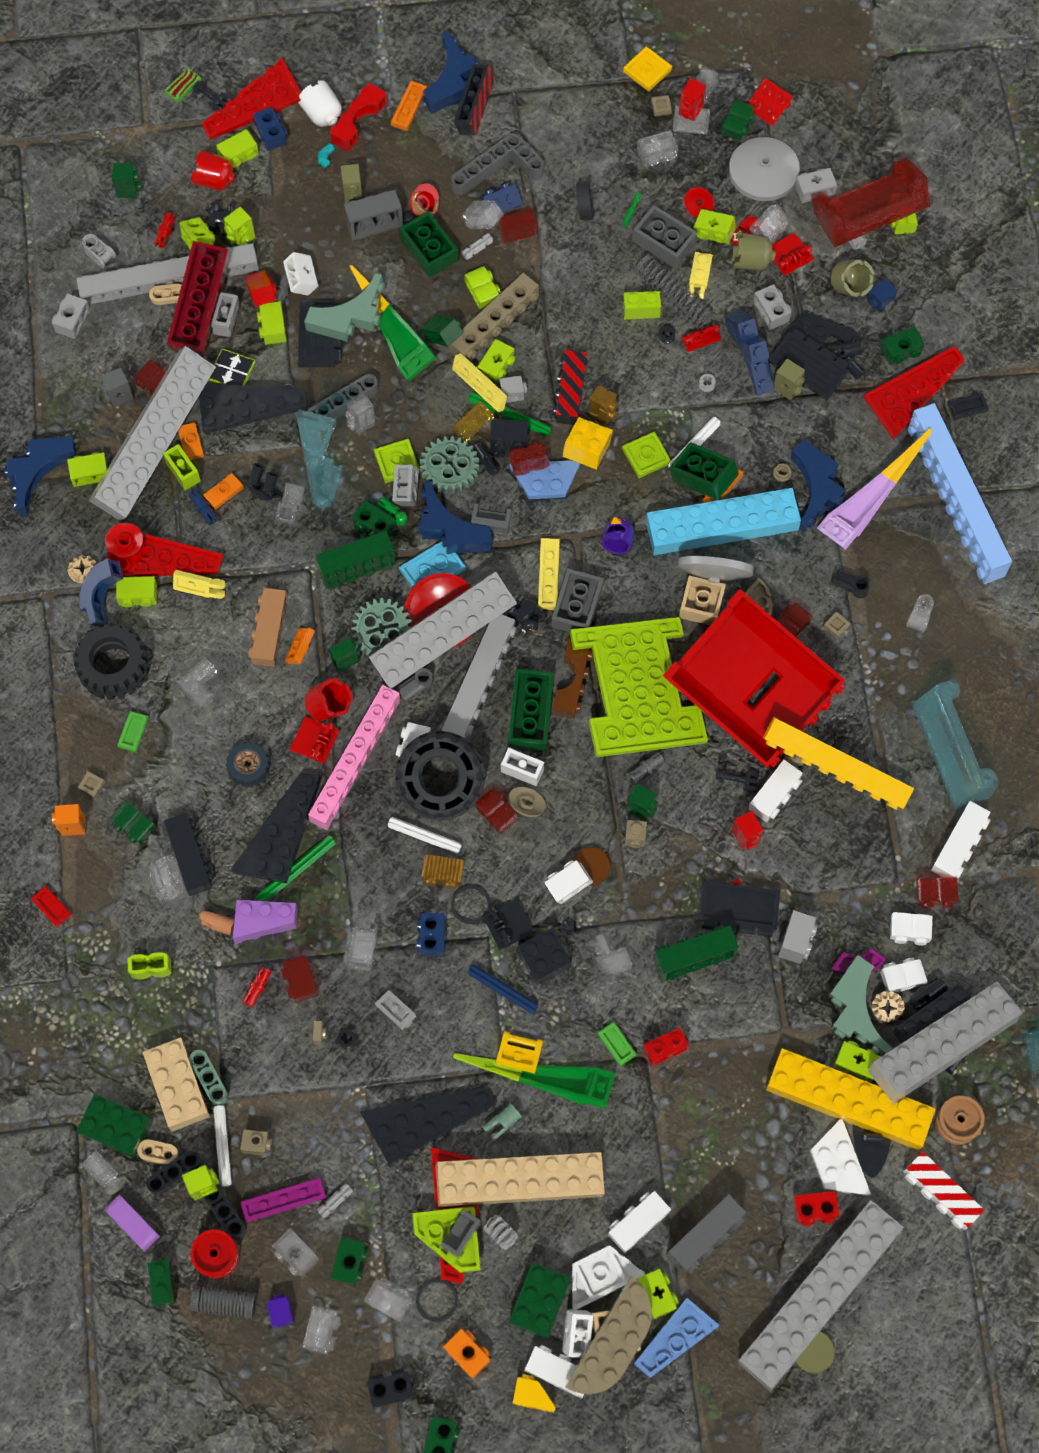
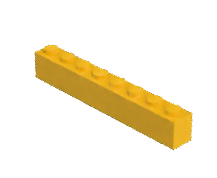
(837, 762)

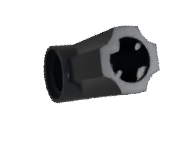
(850, 582)

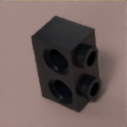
(391, 1395)

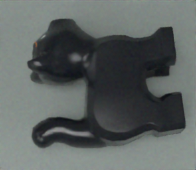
(216, 218)
(525, 611)

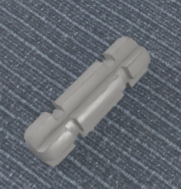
(477, 246)
(335, 1200)

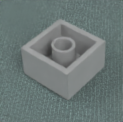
(796, 940)

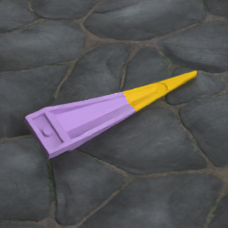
(854, 514)

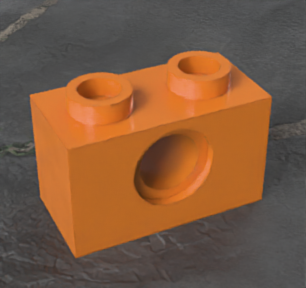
(473, 1365)

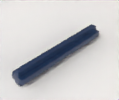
(503, 989)

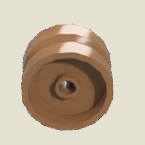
(959, 1108)

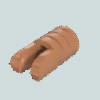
(217, 922)

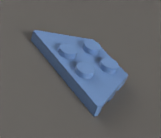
(549, 482)

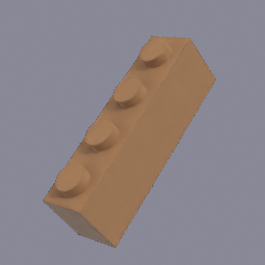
(269, 627)

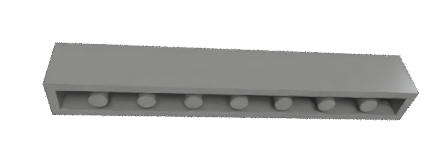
(480, 676)

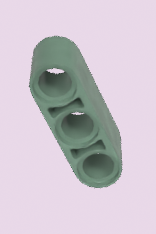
(208, 1068)

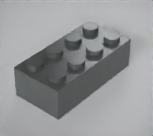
(710, 1230)

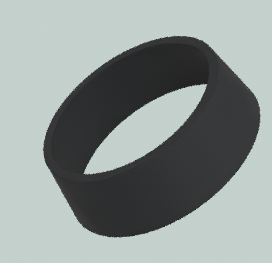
(584, 201)

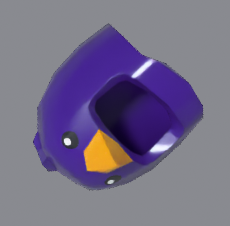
(618, 536)

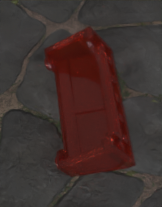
(873, 204)

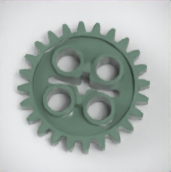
(462, 455)
(378, 611)

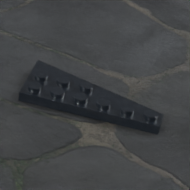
(236, 405)
(277, 842)
(414, 1124)

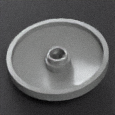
(764, 169)
(715, 568)

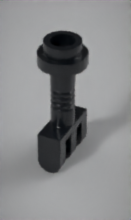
(199, 87)
(722, 775)

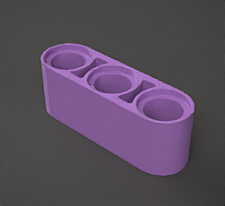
(132, 1223)

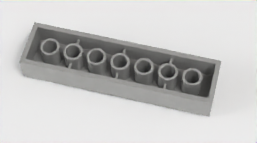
(442, 629)
(944, 1042)

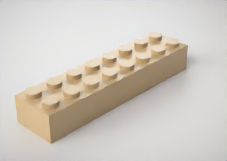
(519, 1179)

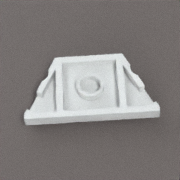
(838, 1162)
(600, 1275)

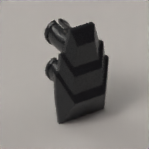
(262, 490)

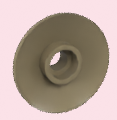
(527, 801)

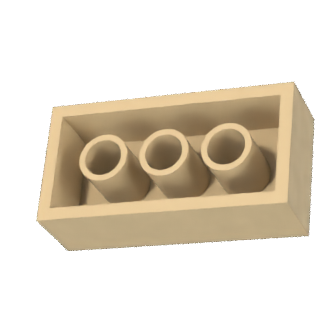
(176, 1084)

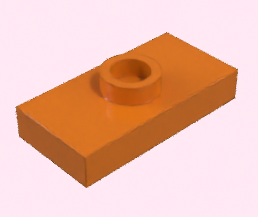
(190, 441)
(223, 491)
(299, 646)

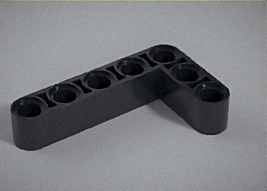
(215, 1205)

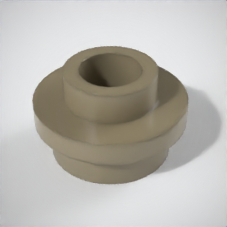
(782, 468)

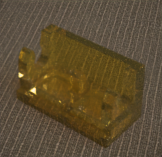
(473, 421)

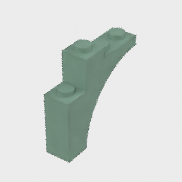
(340, 320)
(851, 994)

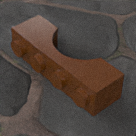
(567, 699)

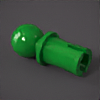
(392, 510)

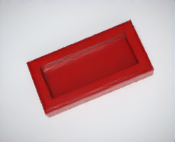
(51, 906)

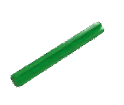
(511, 414)
(297, 868)

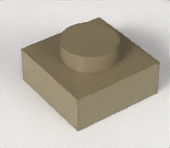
(661, 105)
(837, 625)
(91, 784)
(319, 1033)

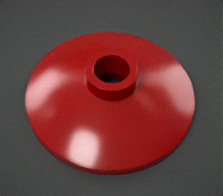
(121, 533)

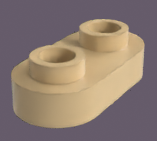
(167, 293)
(158, 1153)

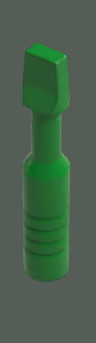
(631, 210)

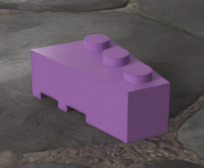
(262, 918)

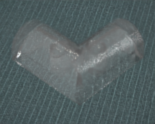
(193, 683)

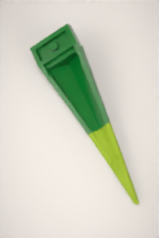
(576, 1084)

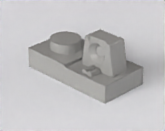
(395, 1010)

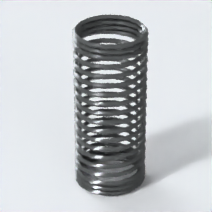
(210, 1295)

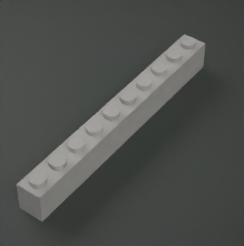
(143, 278)

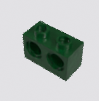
(376, 519)
(642, 803)
(435, 1440)

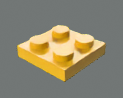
(647, 68)

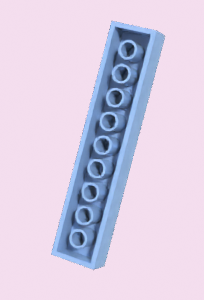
(960, 495)

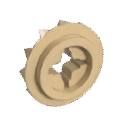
(74, 571)
(895, 1001)

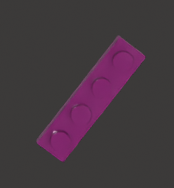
(283, 1200)

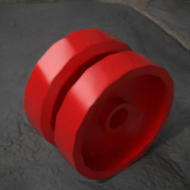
(203, 1249)

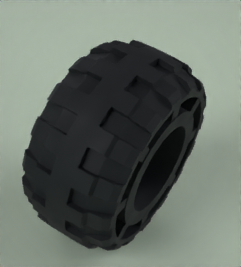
(470, 775)

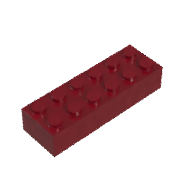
(198, 297)

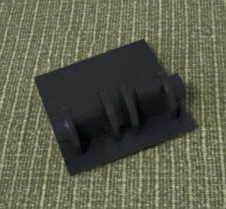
(508, 924)

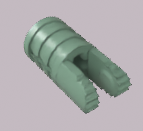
(505, 1118)

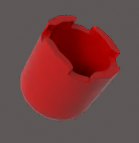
(213, 171)
(328, 700)

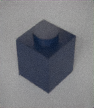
(881, 295)

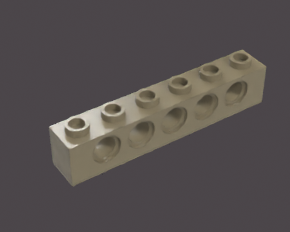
(496, 309)

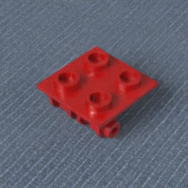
(770, 101)
(791, 254)
(314, 740)

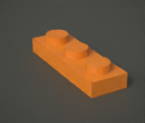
(408, 106)

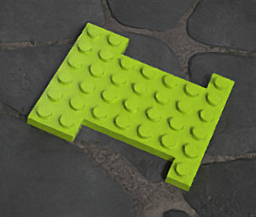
(637, 699)

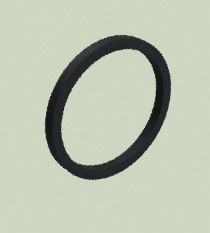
(464, 888)
(455, 1296)

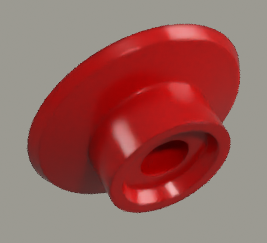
(692, 202)

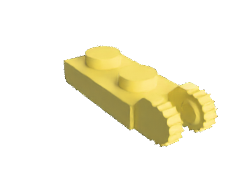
(700, 273)
(198, 585)

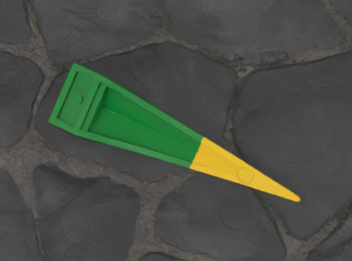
(406, 346)

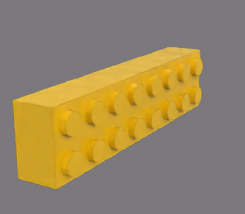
(850, 1099)

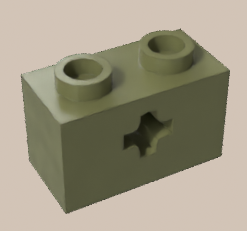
(351, 182)
(789, 379)

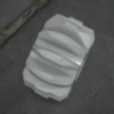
(500, 1232)

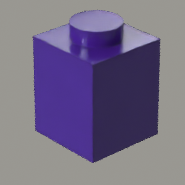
(280, 1311)

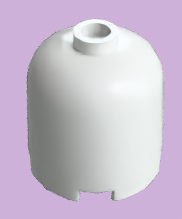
(320, 104)

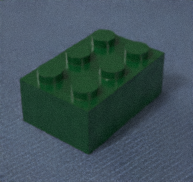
(428, 244)
(703, 471)
(114, 1126)
(539, 1301)

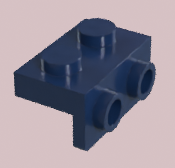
(505, 198)

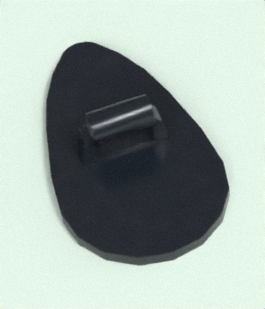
(871, 1150)

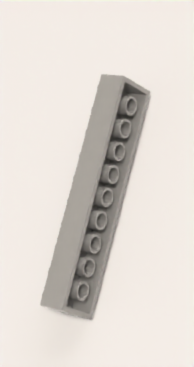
(152, 433)
(820, 1296)

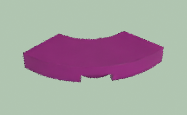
(870, 956)

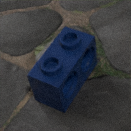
(268, 129)
(436, 934)

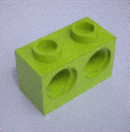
(239, 227)
(197, 231)
(201, 1182)

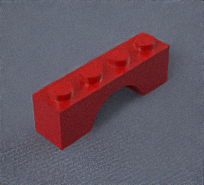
(370, 101)

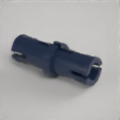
(203, 507)

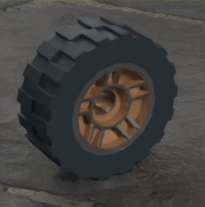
(252, 754)

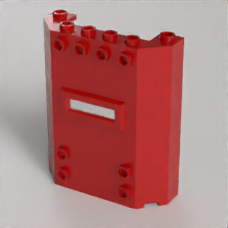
(737, 659)

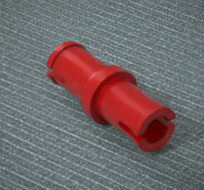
(164, 230)
(256, 987)

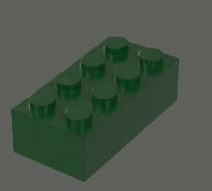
(356, 560)
(530, 710)
(695, 953)

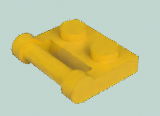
(519, 1057)

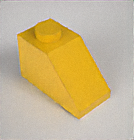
(531, 1394)

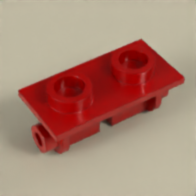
(701, 338)

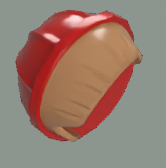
(424, 199)

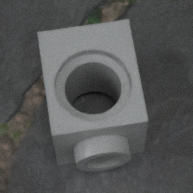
(513, 388)

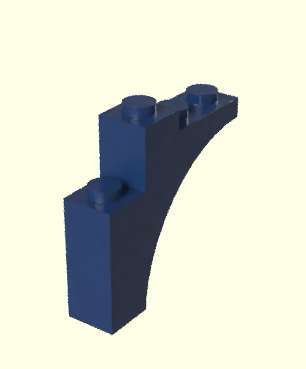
(452, 82)
(753, 348)
(40, 459)
(819, 474)
(455, 533)

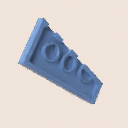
(678, 1335)

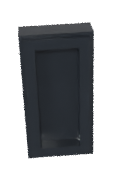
(967, 406)

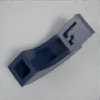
(94, 589)

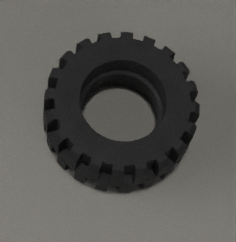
(105, 639)

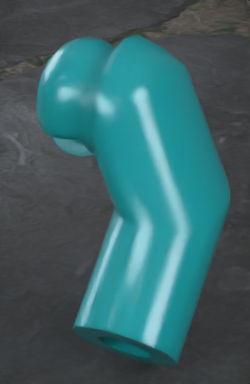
(323, 155)

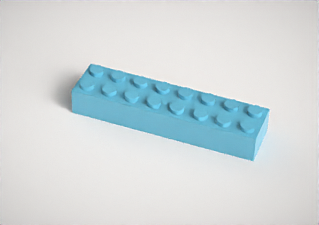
(723, 521)

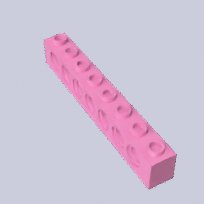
(354, 757)

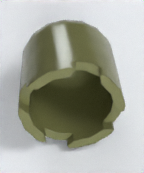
(752, 252)
(852, 277)

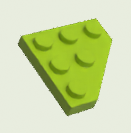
(433, 1229)

